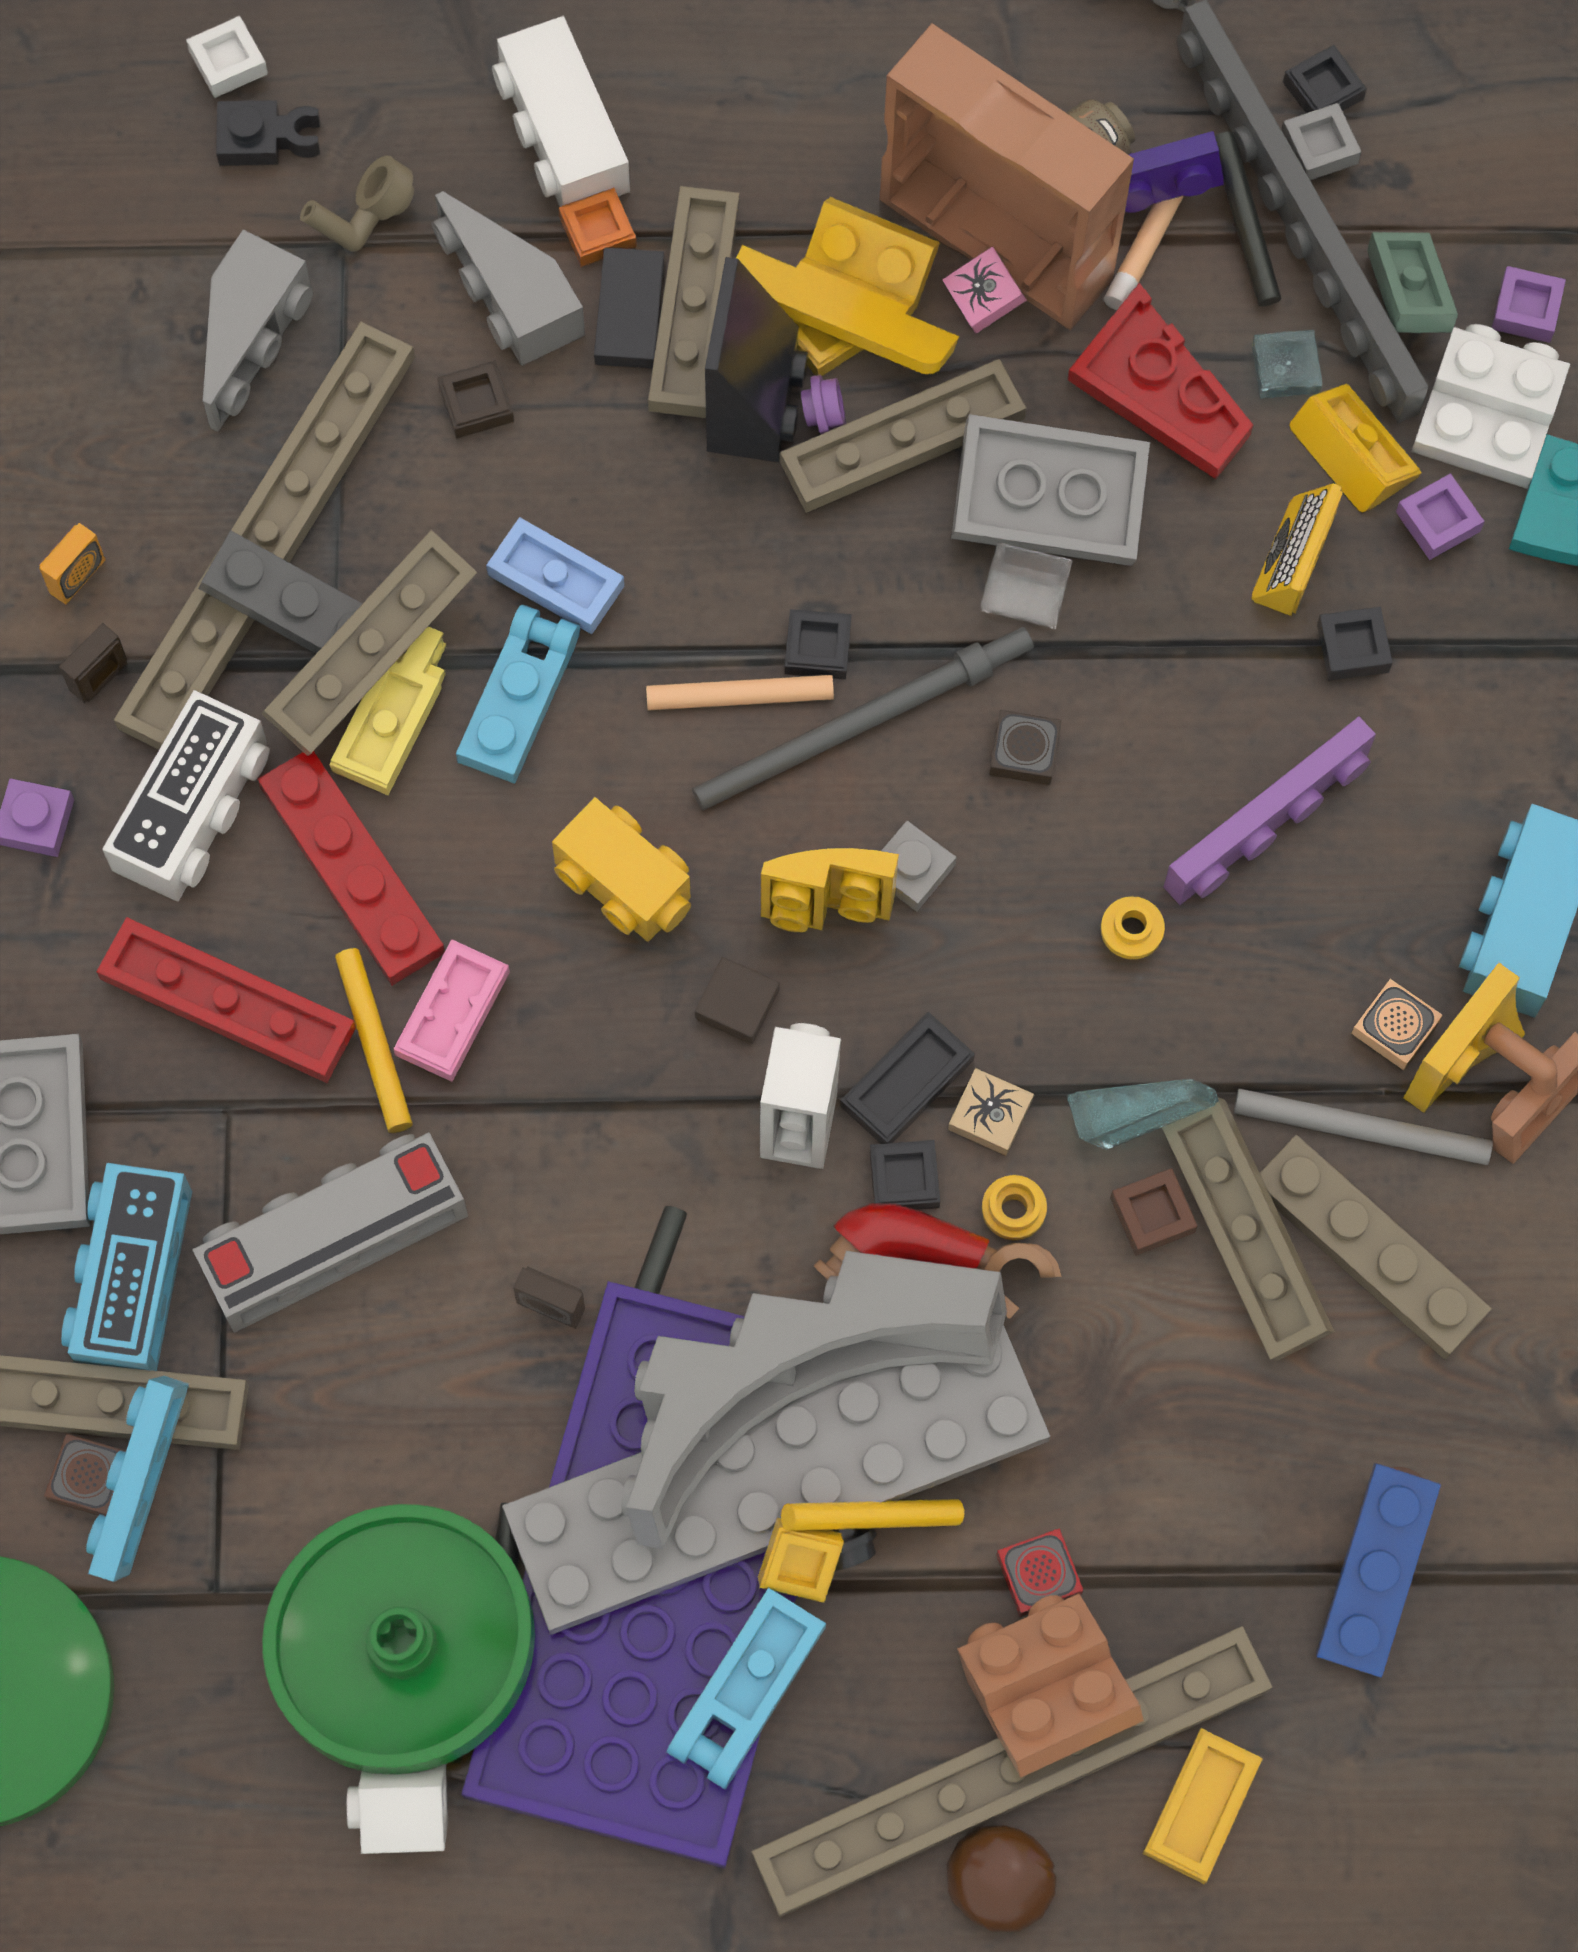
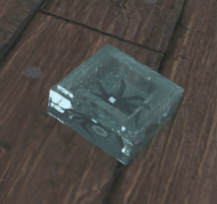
(1287, 364)

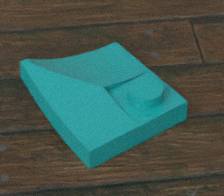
(1550, 508)

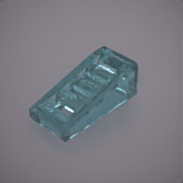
(1126, 1112)

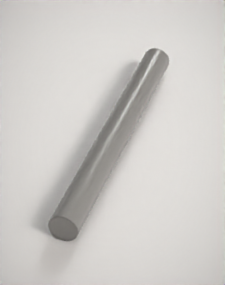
(1363, 1126)

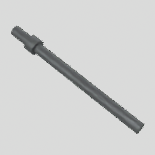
(969, 666)

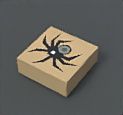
(990, 1111)

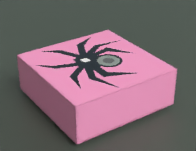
(984, 290)

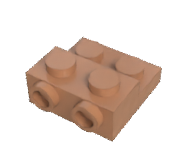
(1048, 1683)

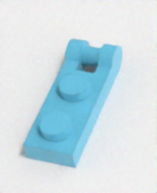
(517, 695)
(748, 1685)

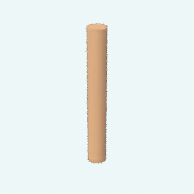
(740, 692)

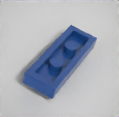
(1378, 1570)

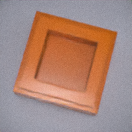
(597, 224)

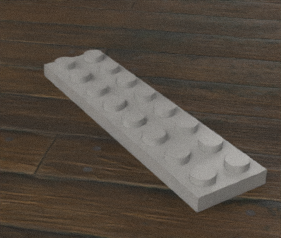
(843, 1443)

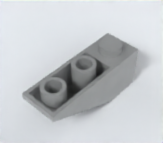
(520, 284)
(249, 309)

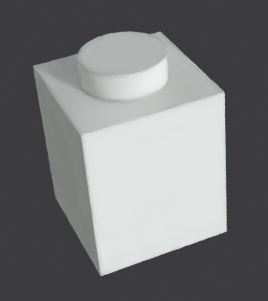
(400, 1811)

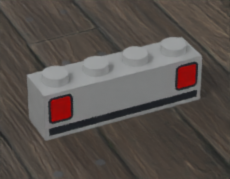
(331, 1230)

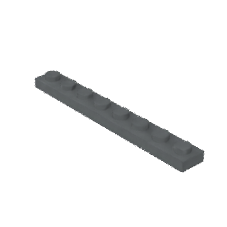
(1308, 224)

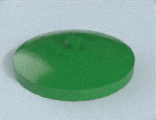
(398, 1639)
(51, 1689)

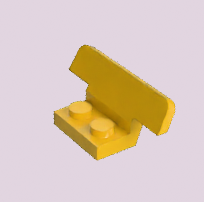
(860, 286)

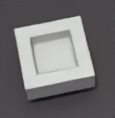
(227, 56)

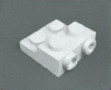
(1491, 405)

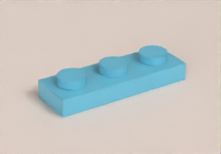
(135, 1477)

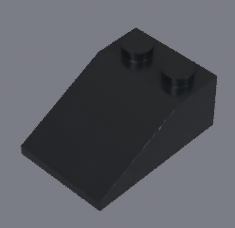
(751, 370)

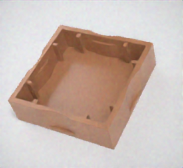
(1003, 169)

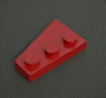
(1157, 385)

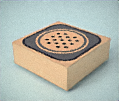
(1396, 1024)

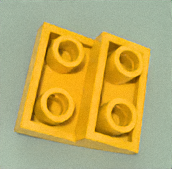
(804, 884)

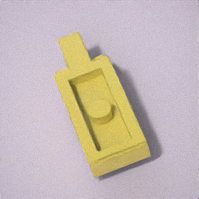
(392, 716)

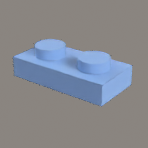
(555, 575)

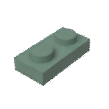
(1412, 282)

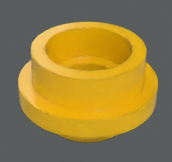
(1132, 945)
(1014, 1188)

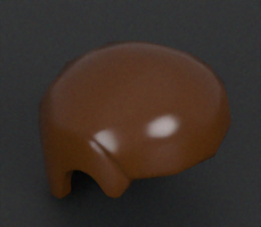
(1001, 1878)

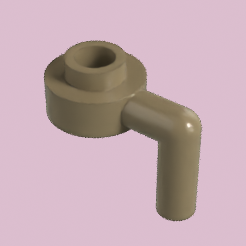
(381, 193)

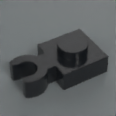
(256, 132)

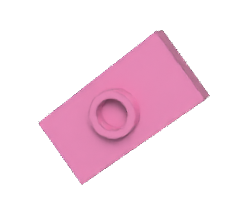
(451, 1010)

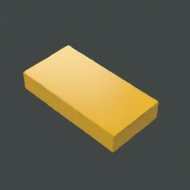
(1202, 1806)

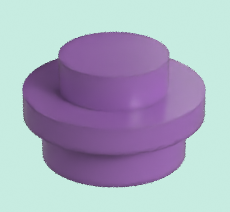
(823, 404)

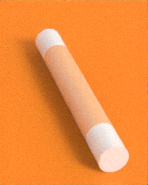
(1141, 251)

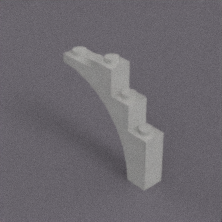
(871, 1319)

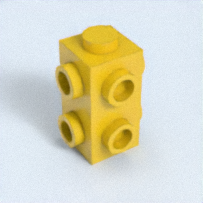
(633, 880)

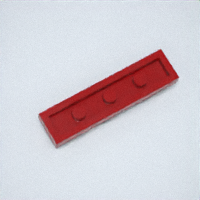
(351, 866)
(226, 1000)

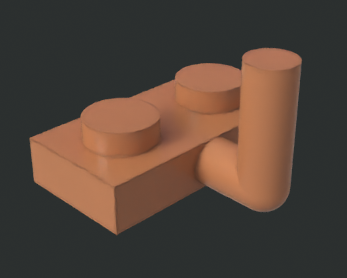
(1553, 1084)

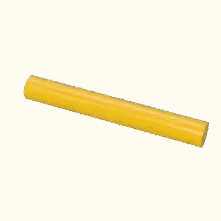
(373, 1040)
(872, 1514)

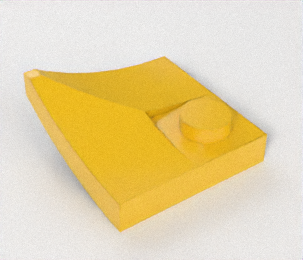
(1463, 1041)

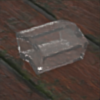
(1026, 585)

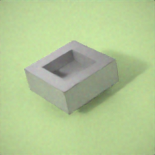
(1322, 141)
(920, 864)

